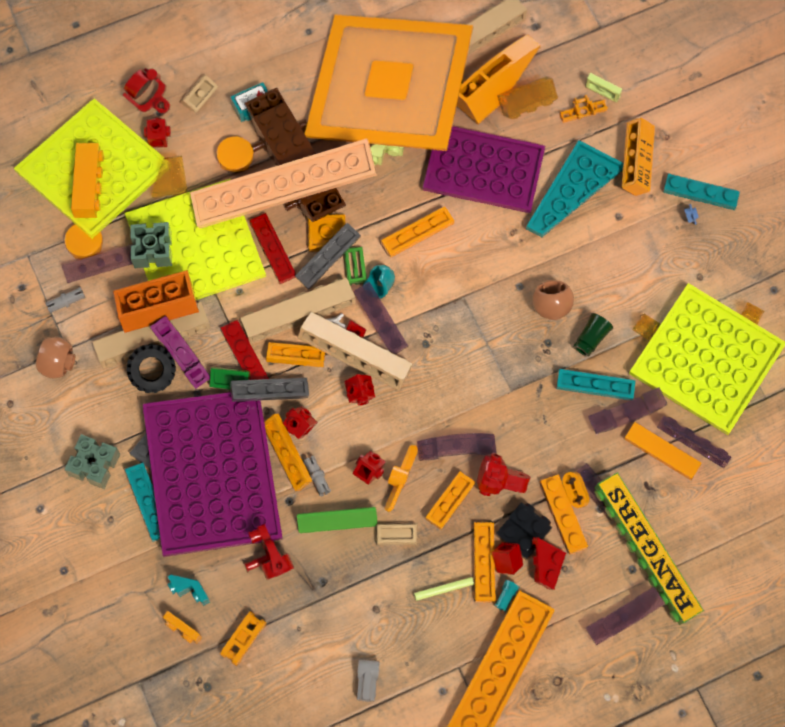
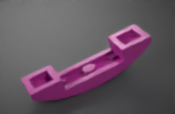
(180, 351)

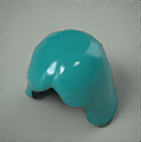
(384, 275)

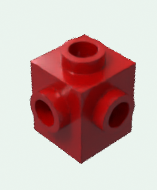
(157, 132)
(360, 389)
(299, 422)
(369, 467)

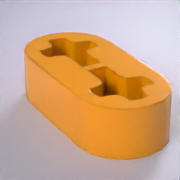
(576, 489)

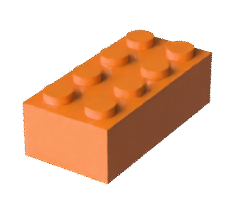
(152, 300)

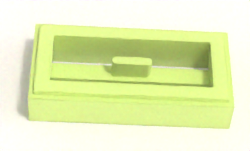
(603, 87)

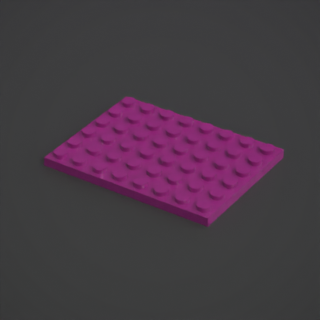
(210, 473)

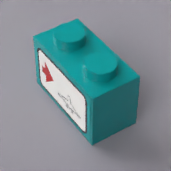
(239, 99)

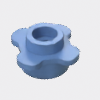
(691, 214)

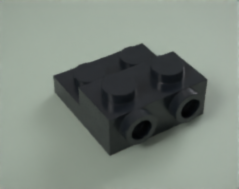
(523, 527)

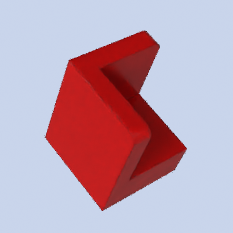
(507, 558)

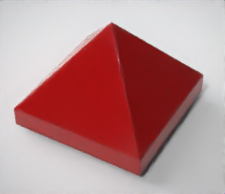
(355, 328)

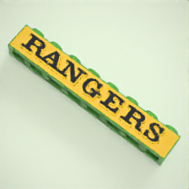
(648, 549)

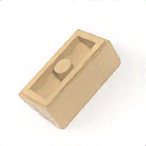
(199, 93)

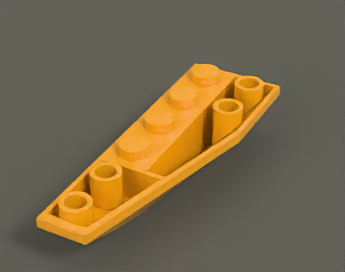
(500, 74)

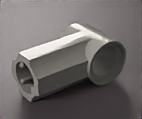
(367, 674)

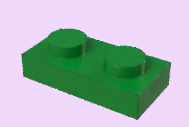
(223, 376)

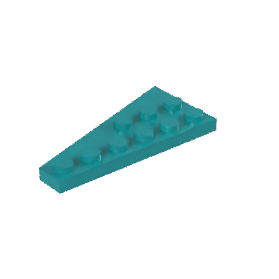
(578, 180)

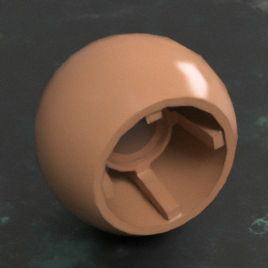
(553, 299)
(55, 357)

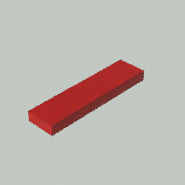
(273, 248)

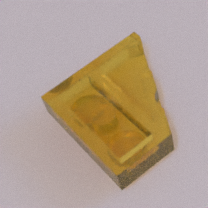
(170, 178)

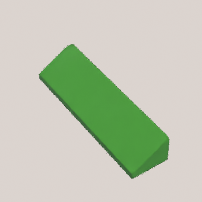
(337, 520)

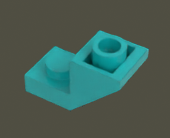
(185, 585)

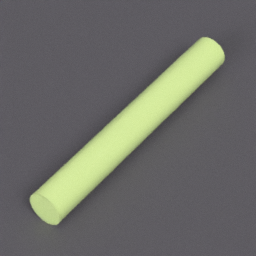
(444, 588)

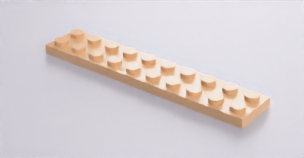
(283, 183)

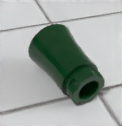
(592, 334)

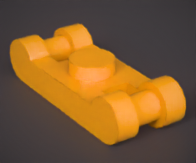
(243, 638)

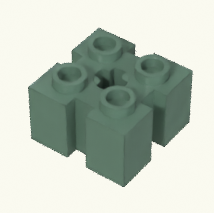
(159, 237)
(97, 472)

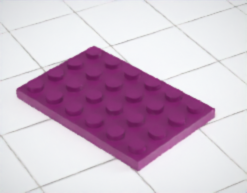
(486, 169)

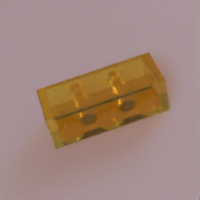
(528, 97)

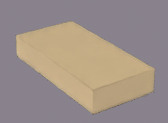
(396, 534)

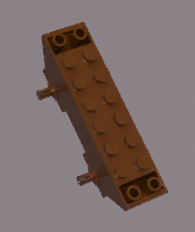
(286, 142)

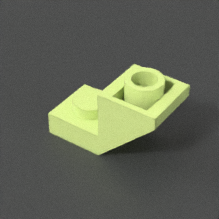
(379, 150)

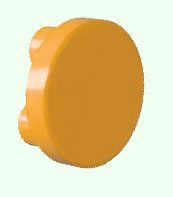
(234, 154)
(80, 244)

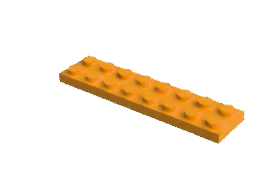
(503, 663)

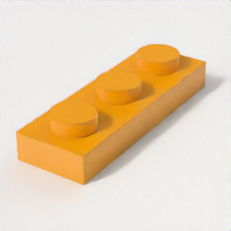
(295, 355)
(450, 500)

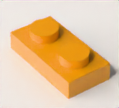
(188, 633)

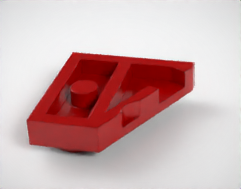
(547, 563)

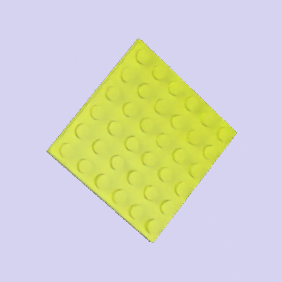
(128, 165)
(214, 255)
(707, 358)

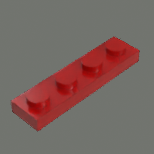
(243, 350)

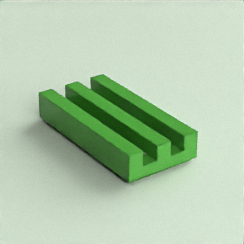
(357, 280)

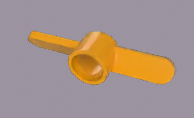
(399, 477)

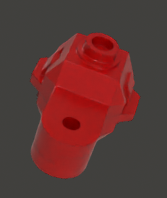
(495, 477)

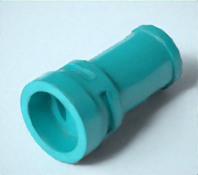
(508, 591)

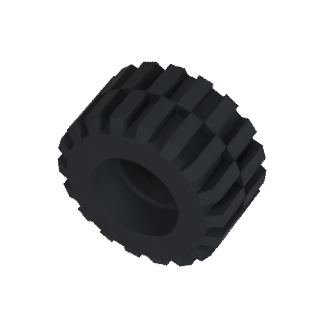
(163, 380)

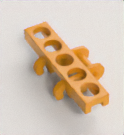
(589, 105)

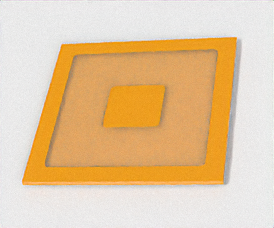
(390, 82)

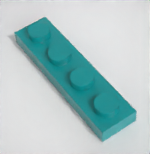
(701, 191)
(596, 384)
(145, 498)

